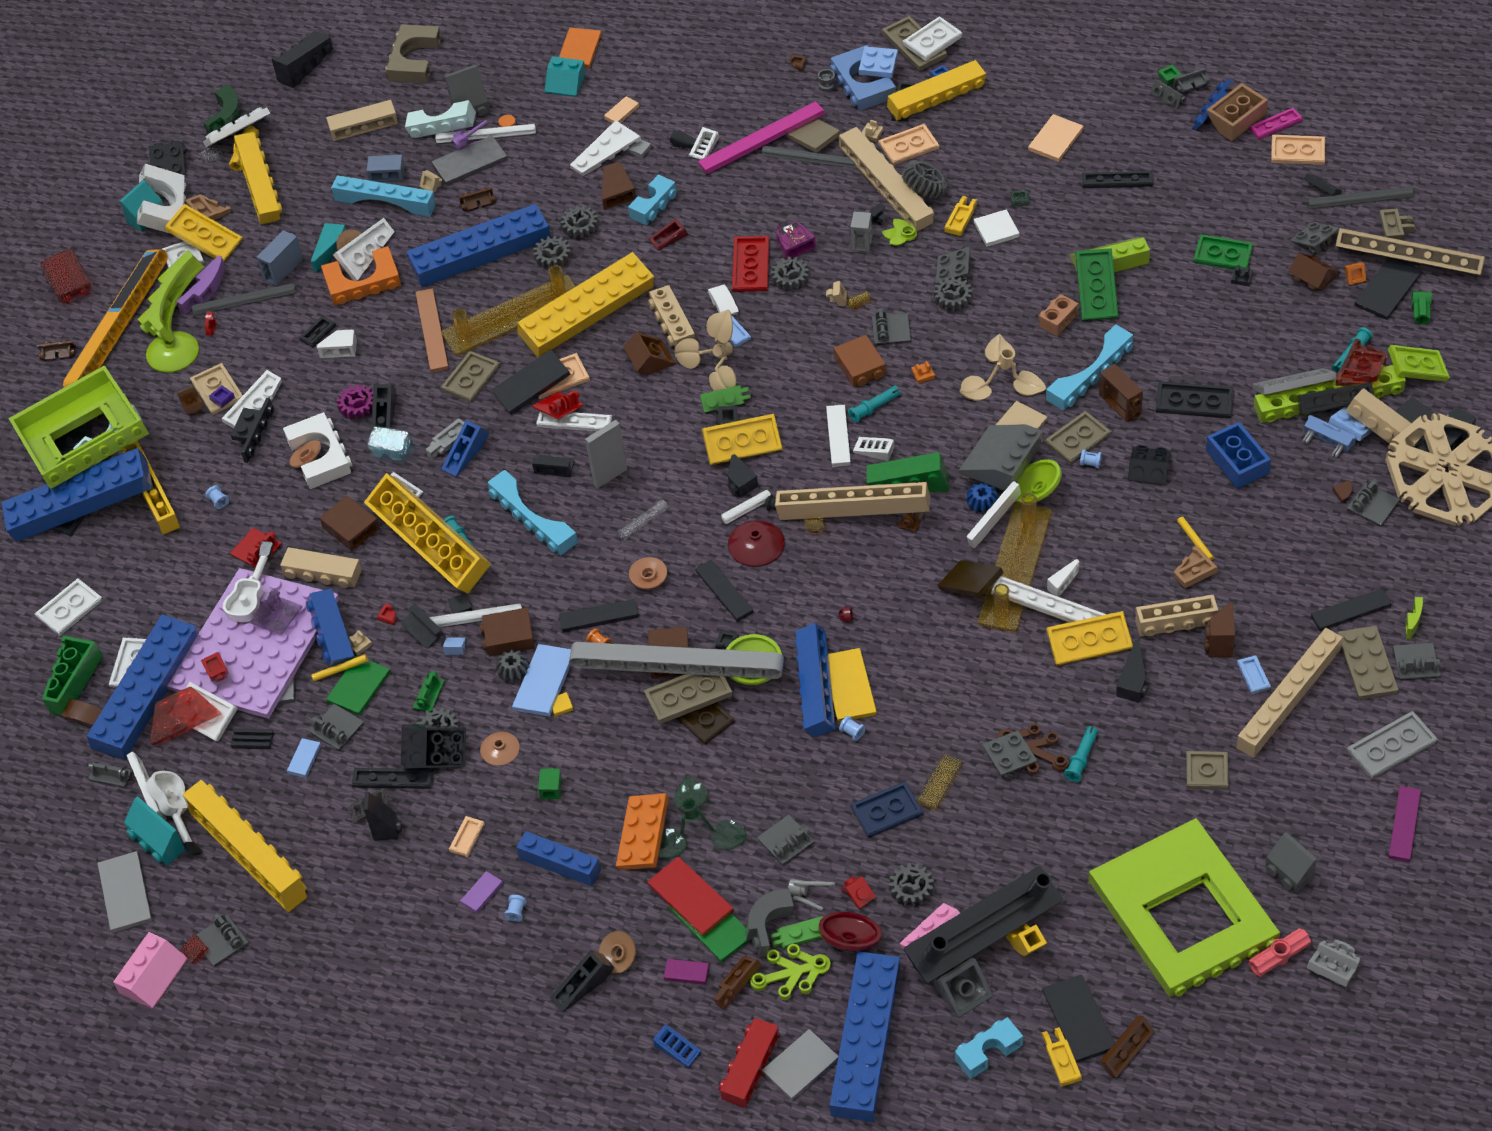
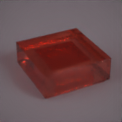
(194, 949)

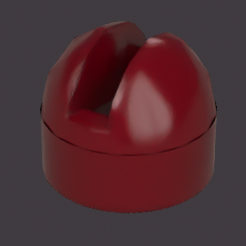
(845, 614)

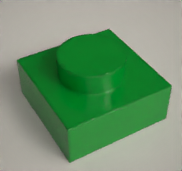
(1168, 74)

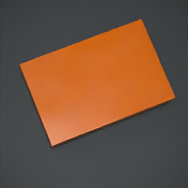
(581, 45)

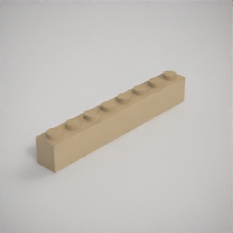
(885, 179)
(1410, 251)
(853, 501)
(1289, 692)

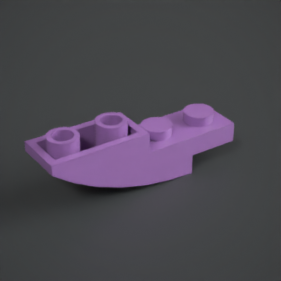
(207, 284)

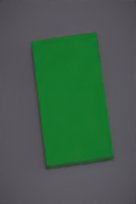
(1096, 284)
(723, 939)

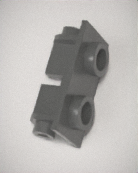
(1184, 82)
(1167, 94)
(109, 774)

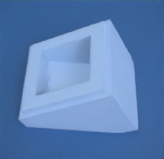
(454, 646)

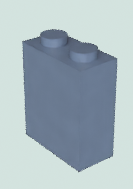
(279, 258)

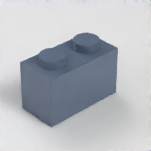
(385, 168)

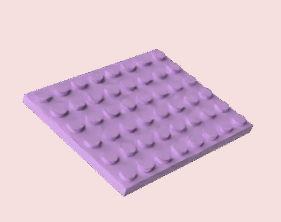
(256, 658)

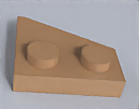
(207, 207)
(1194, 568)

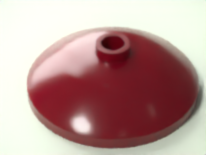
(756, 550)
(849, 931)

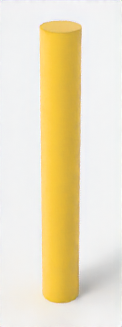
(1194, 537)
(340, 667)

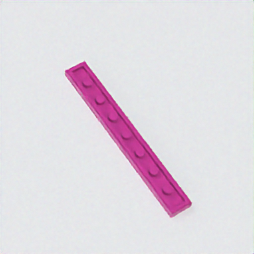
(761, 137)

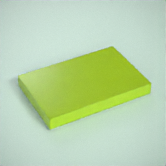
(1418, 363)

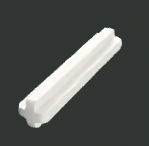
(745, 507)

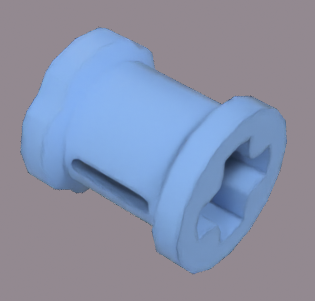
(1091, 459)
(217, 497)
(852, 728)
(515, 908)

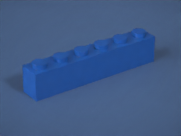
(814, 680)

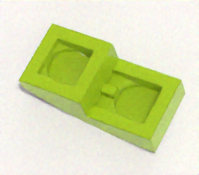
(1413, 619)

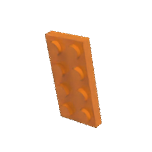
(642, 831)

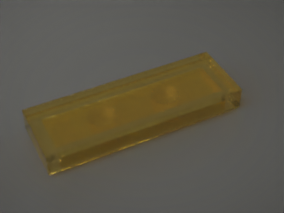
(939, 782)

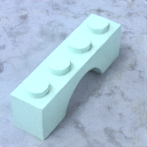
(459, 116)

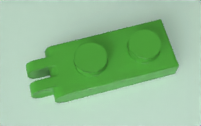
(723, 397)
(797, 933)

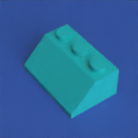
(153, 832)

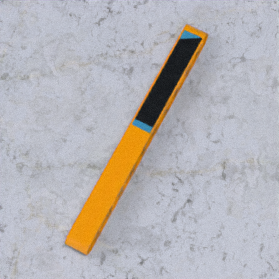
(118, 315)

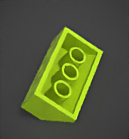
(1126, 253)

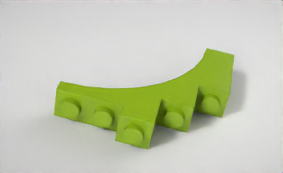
(174, 282)

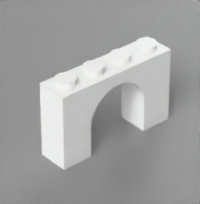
(169, 185)
(331, 465)

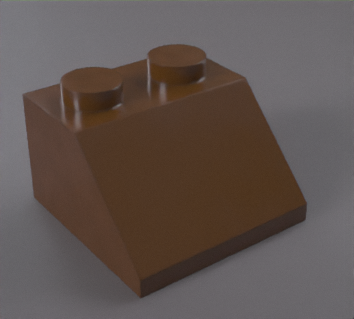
(1313, 271)
(648, 353)
(1221, 633)

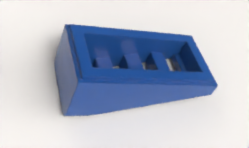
(672, 1052)

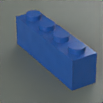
(329, 627)
(558, 858)

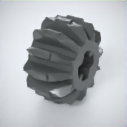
(512, 665)

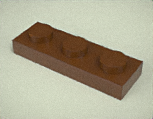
(1127, 1046)

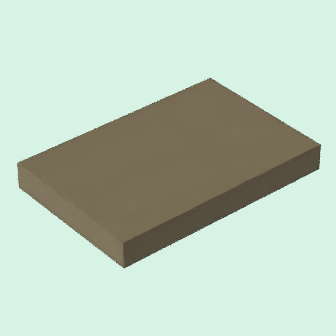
(814, 135)
(470, 376)
(1079, 434)

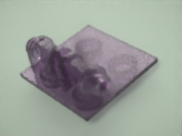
(275, 613)

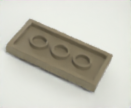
(900, 31)
(1367, 663)
(686, 695)

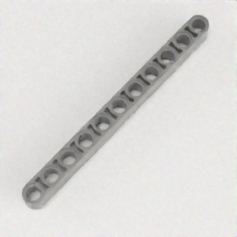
(676, 660)

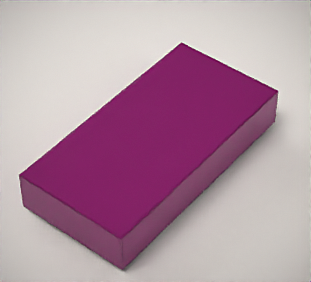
(686, 971)

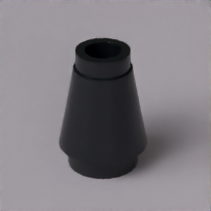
(682, 139)

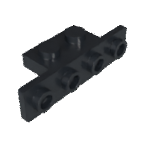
(250, 426)

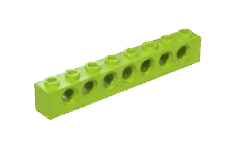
(1285, 403)

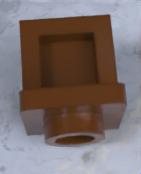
(190, 401)

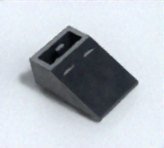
(432, 746)

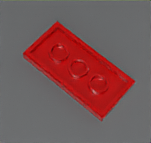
(750, 264)
(690, 896)

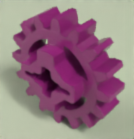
(356, 401)

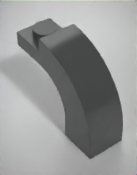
(767, 908)

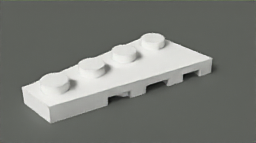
(609, 143)
(358, 253)
(254, 398)

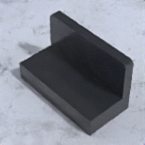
(553, 466)
(421, 626)

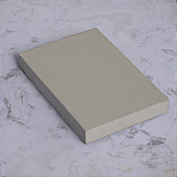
(800, 1064)

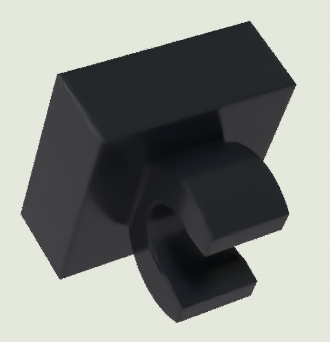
(877, 214)
(1242, 276)

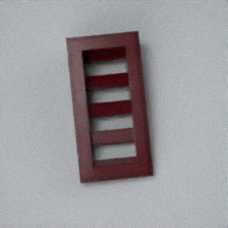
(670, 227)

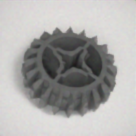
(924, 179)

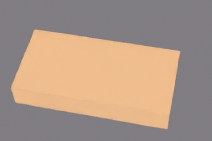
(621, 110)
(466, 836)

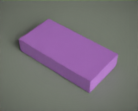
(481, 892)

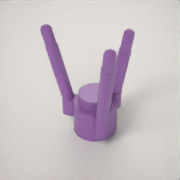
(460, 140)

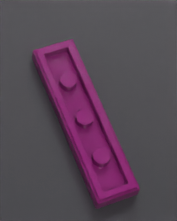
(1404, 824)

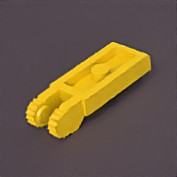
(960, 216)
(1062, 1058)

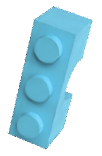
(646, 210)
(1001, 1035)

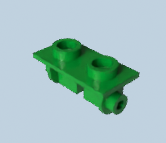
(429, 692)

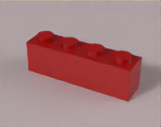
(749, 1062)

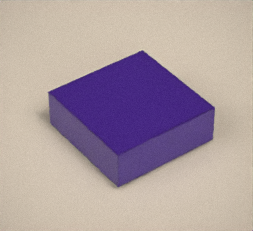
(221, 396)

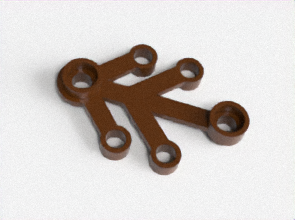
(1034, 744)

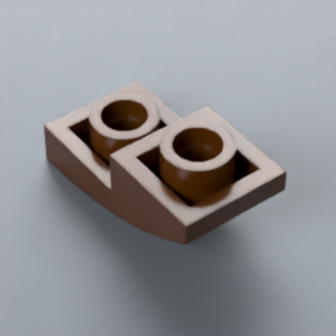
(81, 712)

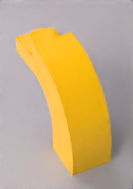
(1026, 939)

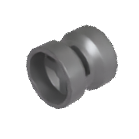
(826, 80)

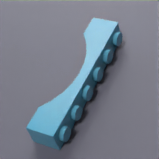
(412, 199)
(1067, 389)
(555, 533)

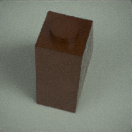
(616, 186)

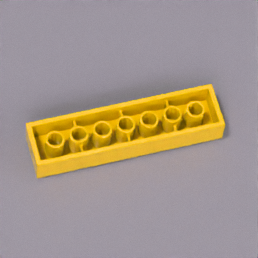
(585, 304)
(427, 533)
(245, 845)

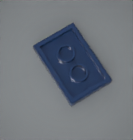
(886, 809)

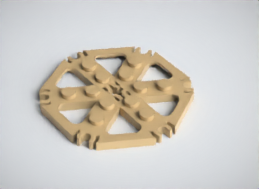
(1433, 465)

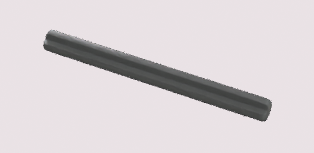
(808, 156)
(1360, 197)
(243, 299)

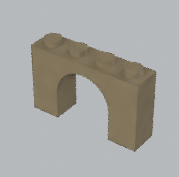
(409, 38)

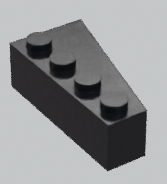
(301, 59)

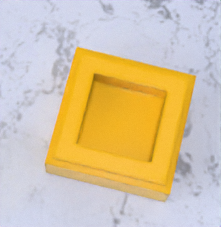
(562, 704)

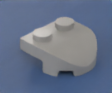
(1335, 961)

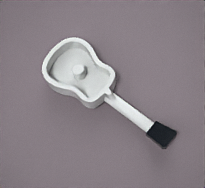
(248, 591)
(167, 791)

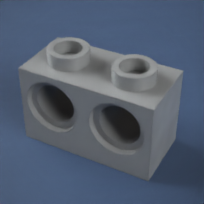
(861, 231)

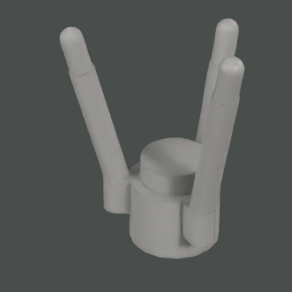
(800, 888)

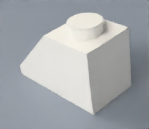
(339, 344)

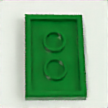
(1222, 252)
(358, 686)

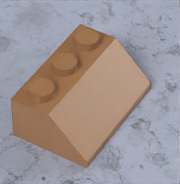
(1237, 111)

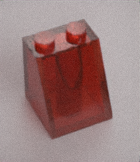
(65, 275)

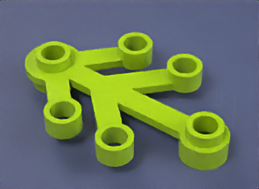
(793, 971)

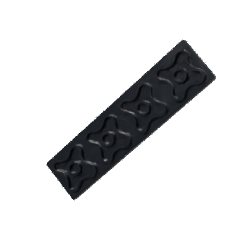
(983, 924)

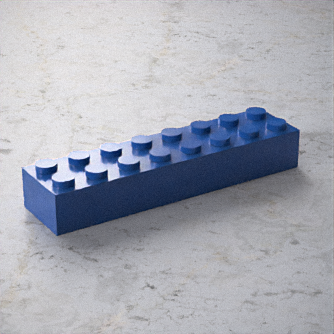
(478, 245)
(77, 496)
(141, 687)
(865, 1037)

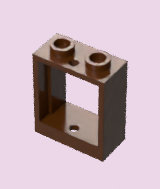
(1121, 393)

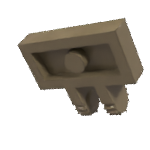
(1395, 225)

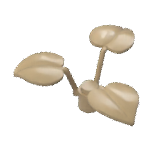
(687, 351)
(1003, 353)

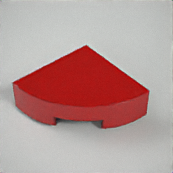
(210, 322)
(387, 615)

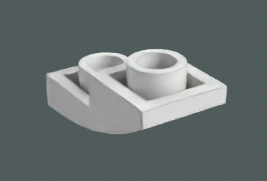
(723, 299)

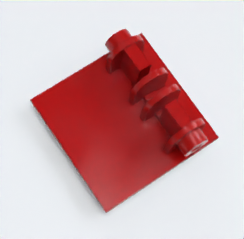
(559, 404)
(249, 546)

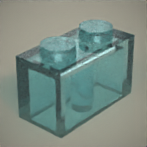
(390, 443)

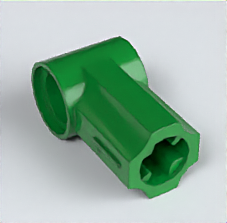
(1421, 306)

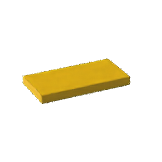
(203, 233)
(742, 438)
(1089, 638)
(850, 685)

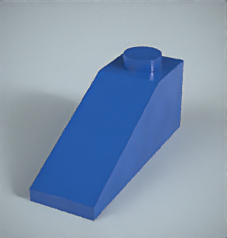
(465, 448)

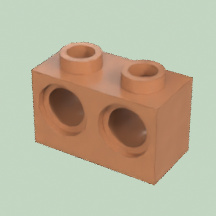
(1058, 315)

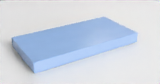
(543, 680)

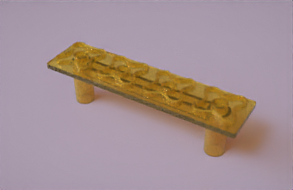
(503, 318)
(1018, 561)

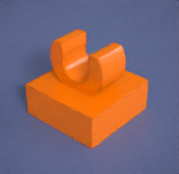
(1355, 273)
(923, 372)

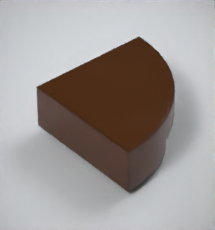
(798, 62)
(1343, 490)

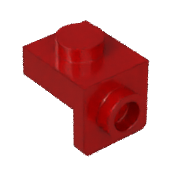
(215, 667)
(858, 891)

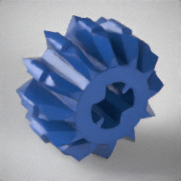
(981, 497)

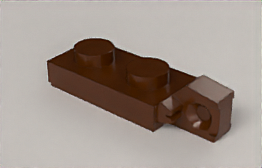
(736, 980)

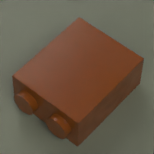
(859, 361)

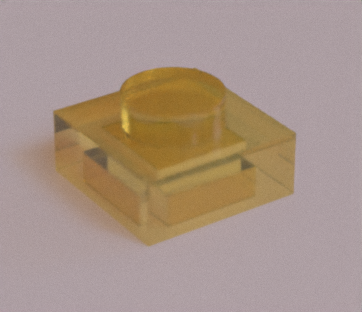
(813, 524)

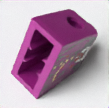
(794, 239)

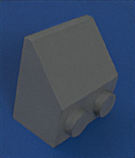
(1291, 863)
(963, 987)

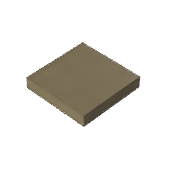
(1207, 770)

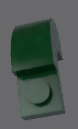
(230, 109)

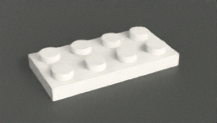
(241, 123)

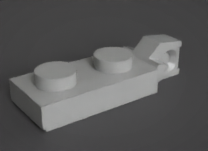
(444, 440)

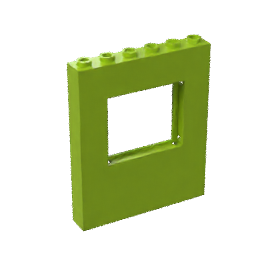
(69, 409)
(1161, 872)

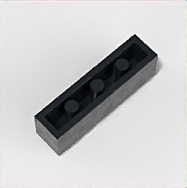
(1454, 435)

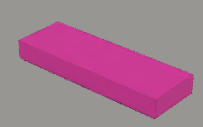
(1275, 123)

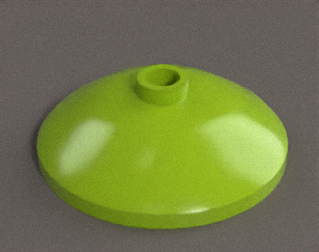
(172, 356)
(1040, 479)
(757, 643)

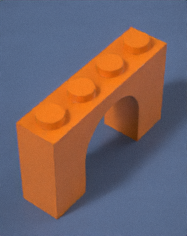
(382, 279)

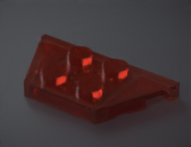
(1361, 365)
(180, 713)

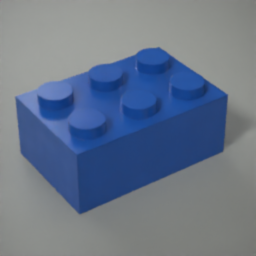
(1238, 455)

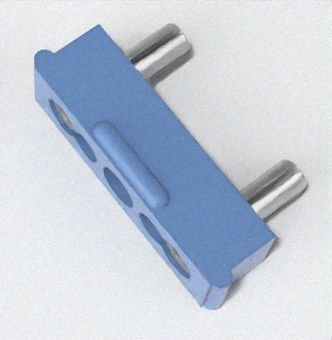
(1328, 433)

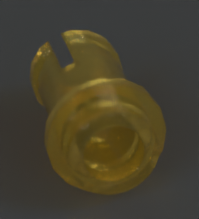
(854, 302)

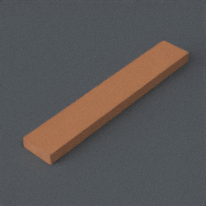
(432, 330)

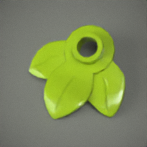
(900, 233)

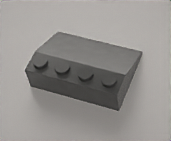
(1002, 454)

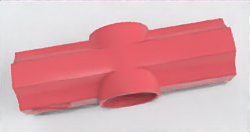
(1270, 958)

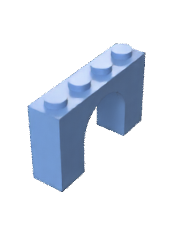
(861, 94)

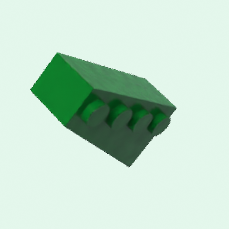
(916, 469)
(71, 672)

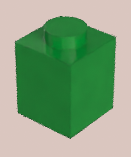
(550, 783)

